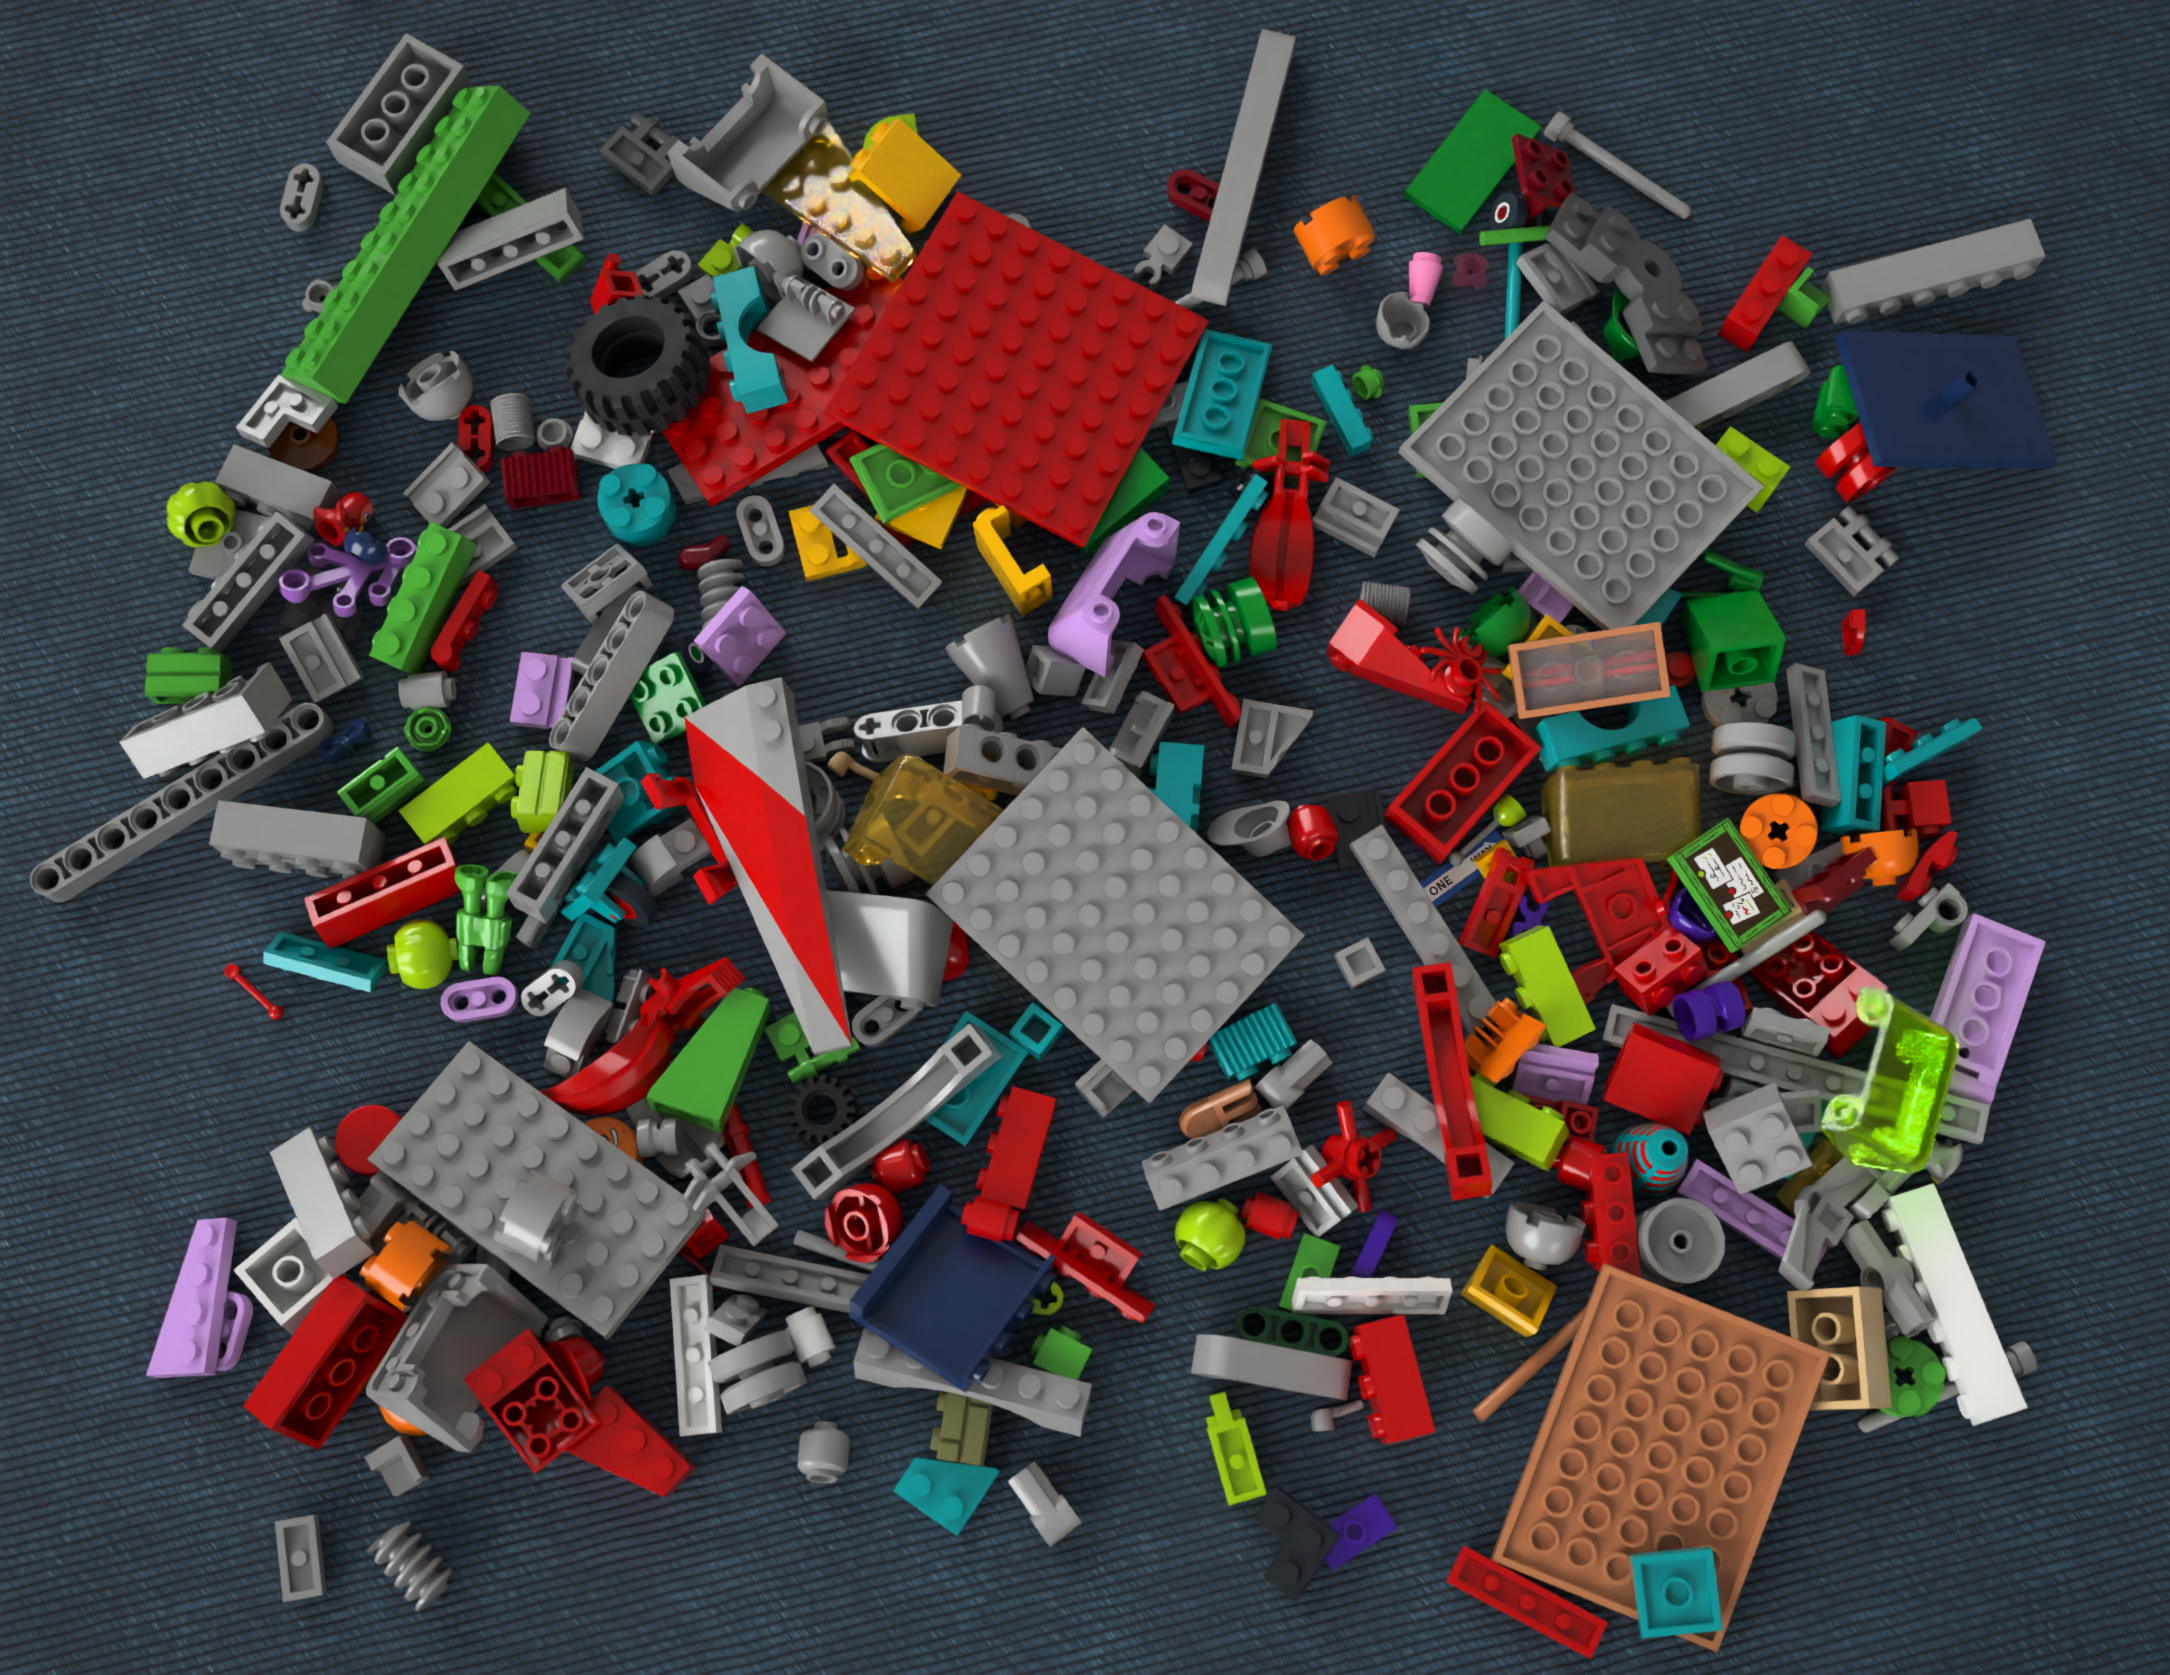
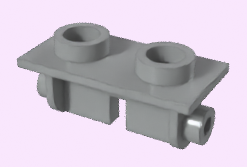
(633, 992)

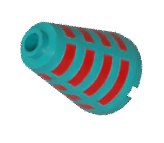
(1655, 1156)

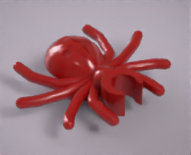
(1462, 668)

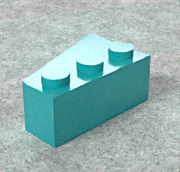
(1179, 779)

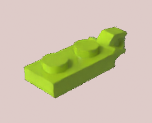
(1233, 1452)

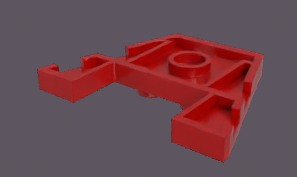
(712, 880)
(1617, 905)

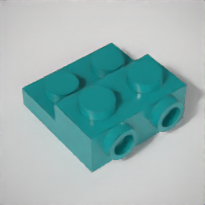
(628, 771)

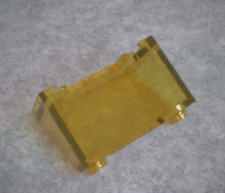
(918, 819)

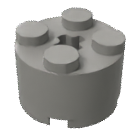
(536, 1216)

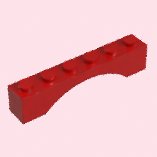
(1450, 1082)

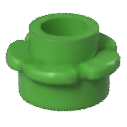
(1368, 383)

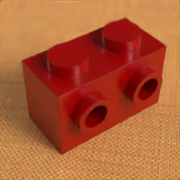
(1661, 971)

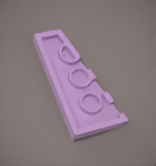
(196, 1311)

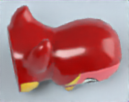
(349, 512)

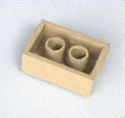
(1853, 1331)

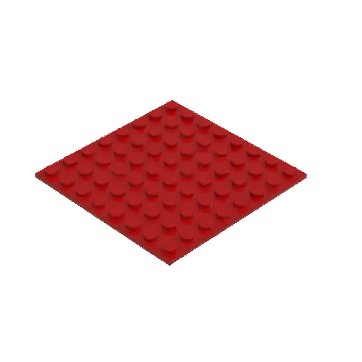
(1017, 369)

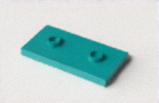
(1222, 394)

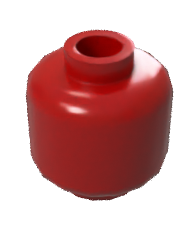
(1312, 832)
(1574, 1162)
(901, 1166)

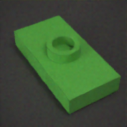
(1312, 1259)

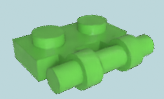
(791, 1042)

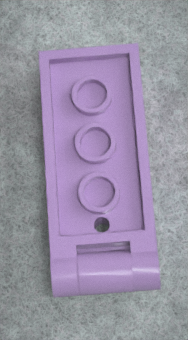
(1985, 1000)

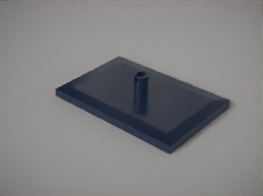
(1944, 400)

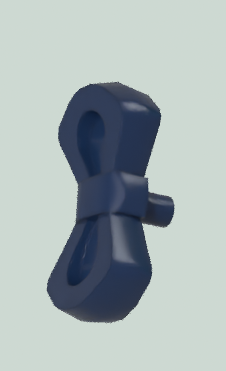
(356, 732)

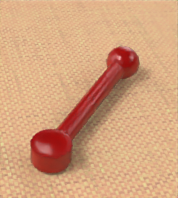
(1663, 905)
(234, 973)

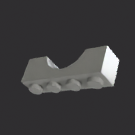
(1416, 1118)

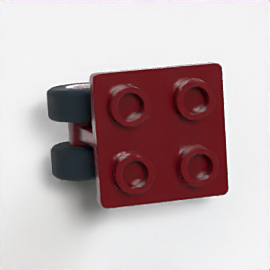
(1543, 181)

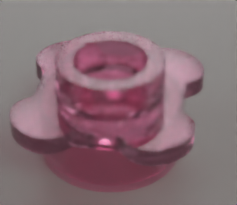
(1473, 262)

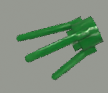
(1739, 579)

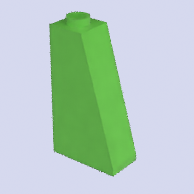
(712, 1066)

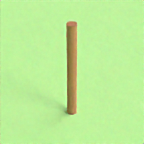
(1528, 1368)

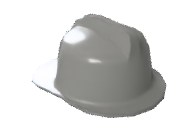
(1256, 828)

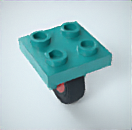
(611, 889)

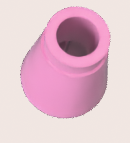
(1424, 277)

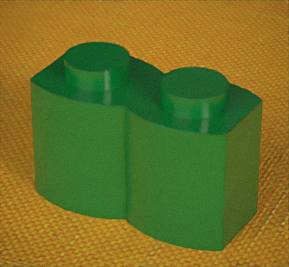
(1834, 406)

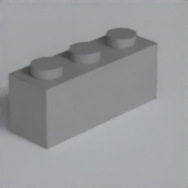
(275, 487)

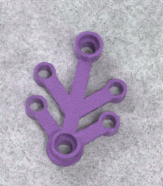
(297, 584)

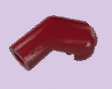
(697, 555)

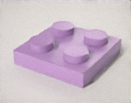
(740, 636)

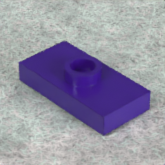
(1359, 1530)

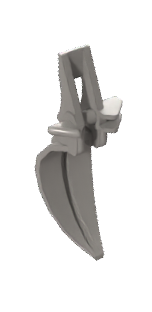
(701, 1155)

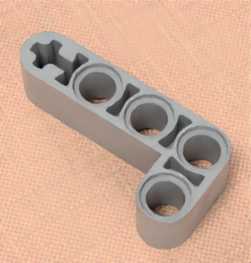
(1271, 1366)

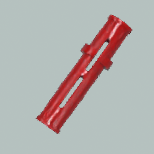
(738, 1143)

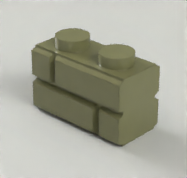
(963, 1429)

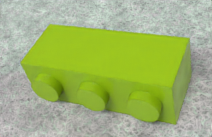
(461, 797)
(1546, 985)
(1516, 1125)

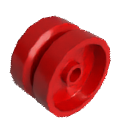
(1852, 455)

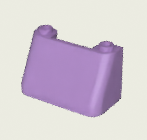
(1088, 615)

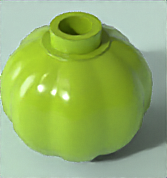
(194, 517)
(422, 954)
(1210, 1234)

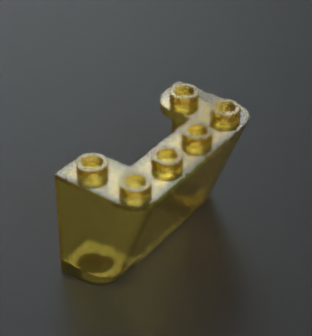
(1622, 811)

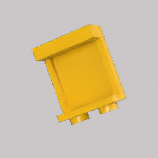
(904, 173)
(1025, 590)

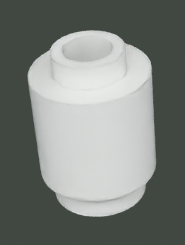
(809, 1336)

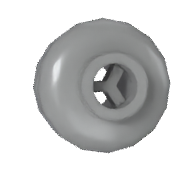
(823, 1452)

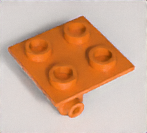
(1507, 1043)

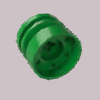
(1236, 622)

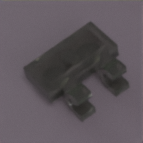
(314, 606)

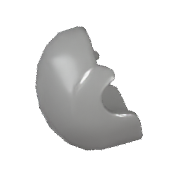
(1402, 321)

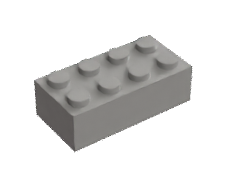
(398, 113)
(296, 840)

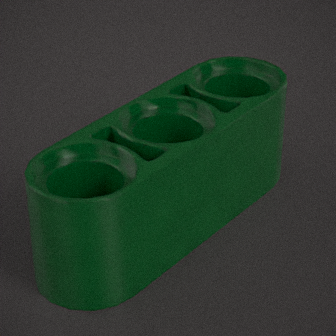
(1310, 1328)

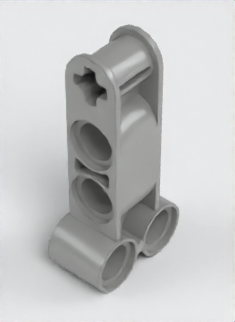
(925, 728)

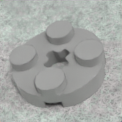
(1759, 706)

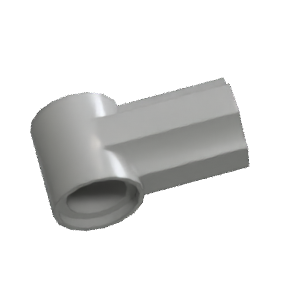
(1287, 1082)
(1049, 1510)

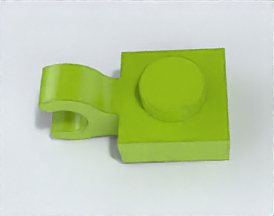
(722, 257)

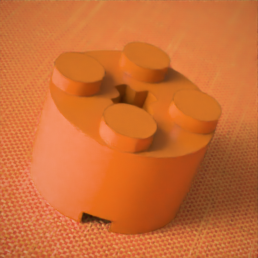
(1335, 233)
(1800, 835)
(405, 1264)

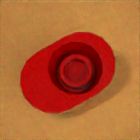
(579, 1362)

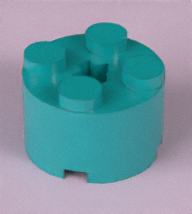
(631, 486)

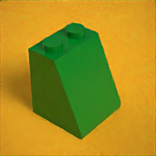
(1732, 640)

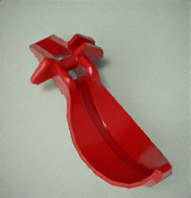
(1284, 534)
(643, 1054)

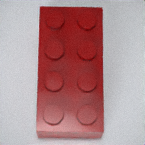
(1462, 782)
(326, 1362)

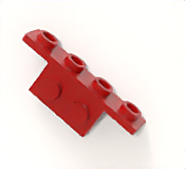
(1184, 670)
(1610, 1214)
(1094, 1259)

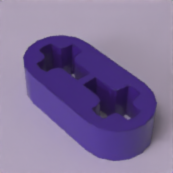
(1374, 1245)

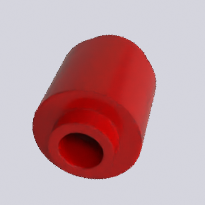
(1269, 1216)
(990, 1219)

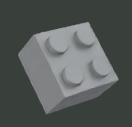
(1757, 1138)

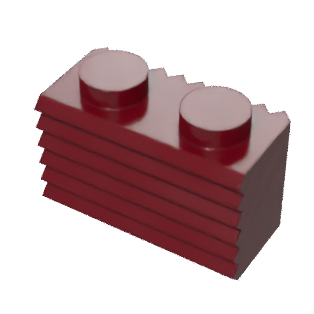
(541, 478)

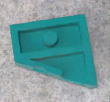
(945, 1490)

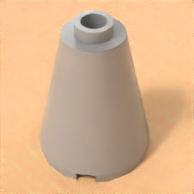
(994, 660)

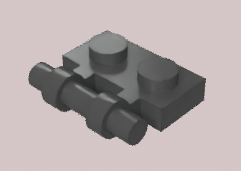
(636, 159)

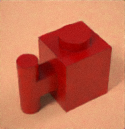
(614, 284)
(1920, 807)

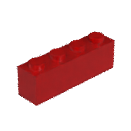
(384, 893)

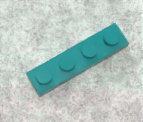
(1231, 528)

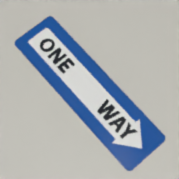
(1451, 878)

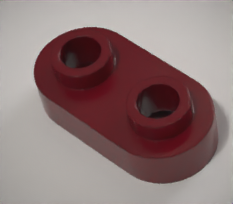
(1201, 195)

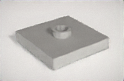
(214, 560)

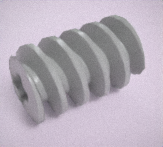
(718, 585)
(411, 1564)

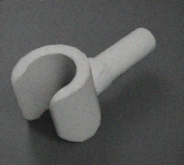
(1323, 1418)

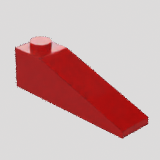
(1372, 652)

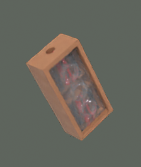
(1589, 670)

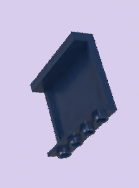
(950, 1293)

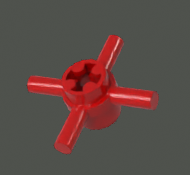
(1352, 1156)

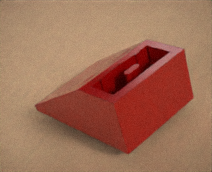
(1821, 985)
(531, 1400)

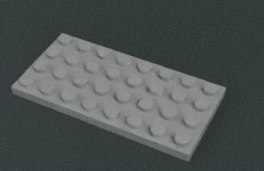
(482, 1134)

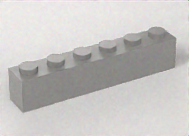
(1933, 272)

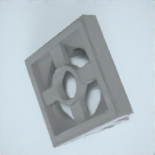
(610, 563)

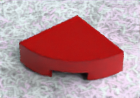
(1853, 632)

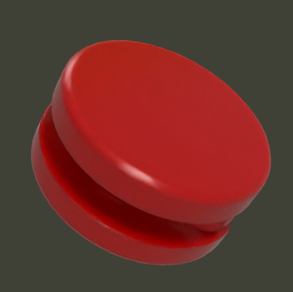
(361, 1135)

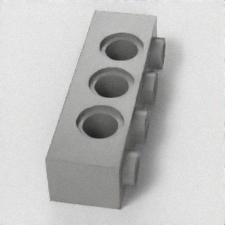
(968, 765)
(566, 845)

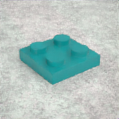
(1676, 1592)

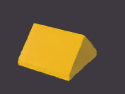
(1509, 1291)

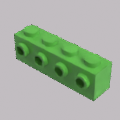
(423, 599)

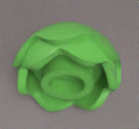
(418, 723)

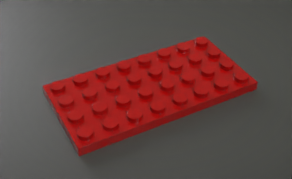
(731, 448)

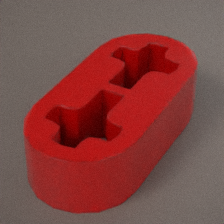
(484, 439)

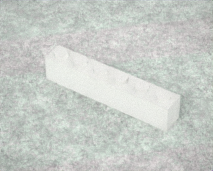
(1951, 1295)

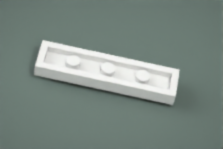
(1371, 1295)
(694, 1347)

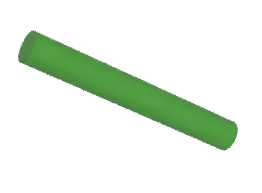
(1513, 235)

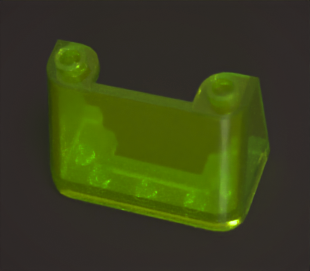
(1903, 1089)

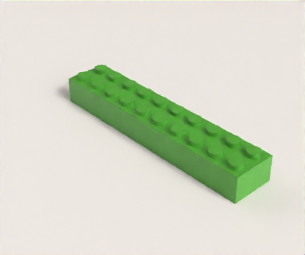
(406, 242)

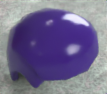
(1689, 919)

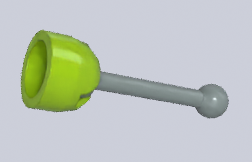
(1506, 813)

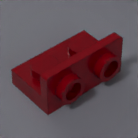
(1834, 881)

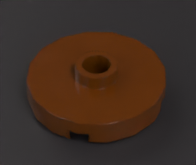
(310, 453)

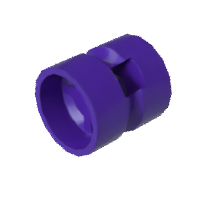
(1709, 1011)

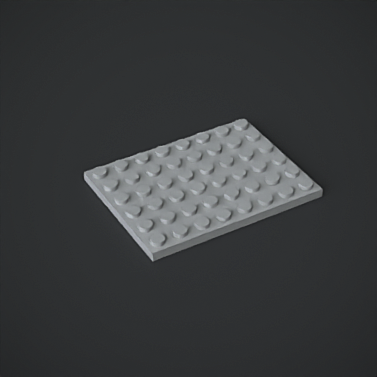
(1581, 469)
(1115, 915)

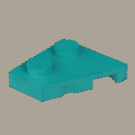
(593, 949)

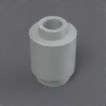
(427, 690)

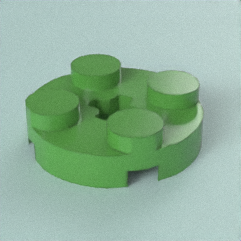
(1926, 1373)

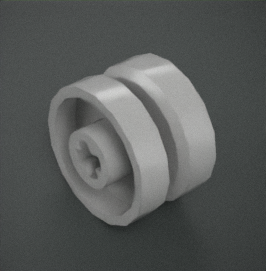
(1752, 758)
(1697, 1237)
(755, 1368)

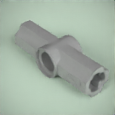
(1891, 1275)

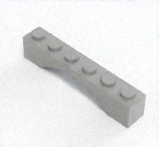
(926, 1091)
(1034, 1394)

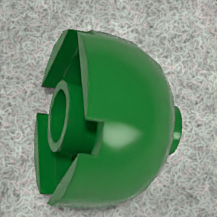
(1500, 623)

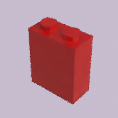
(1663, 1079)

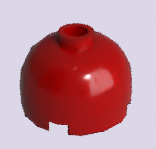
(864, 1221)

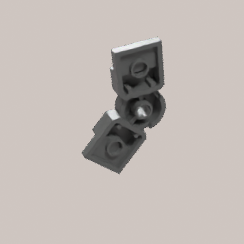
(1659, 314)

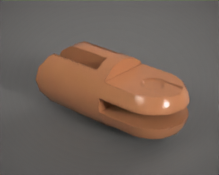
(1219, 1110)

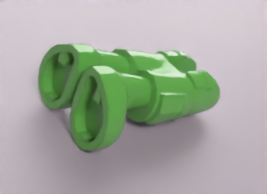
(483, 928)

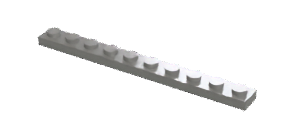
(1792, 1071)

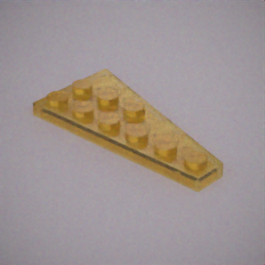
(848, 212)

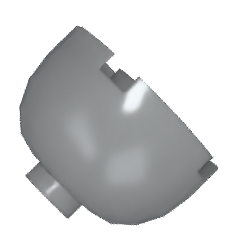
(772, 258)
(438, 387)
(1542, 1235)

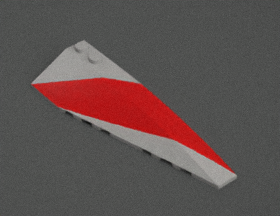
(760, 805)

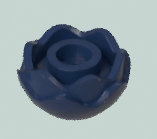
(364, 547)

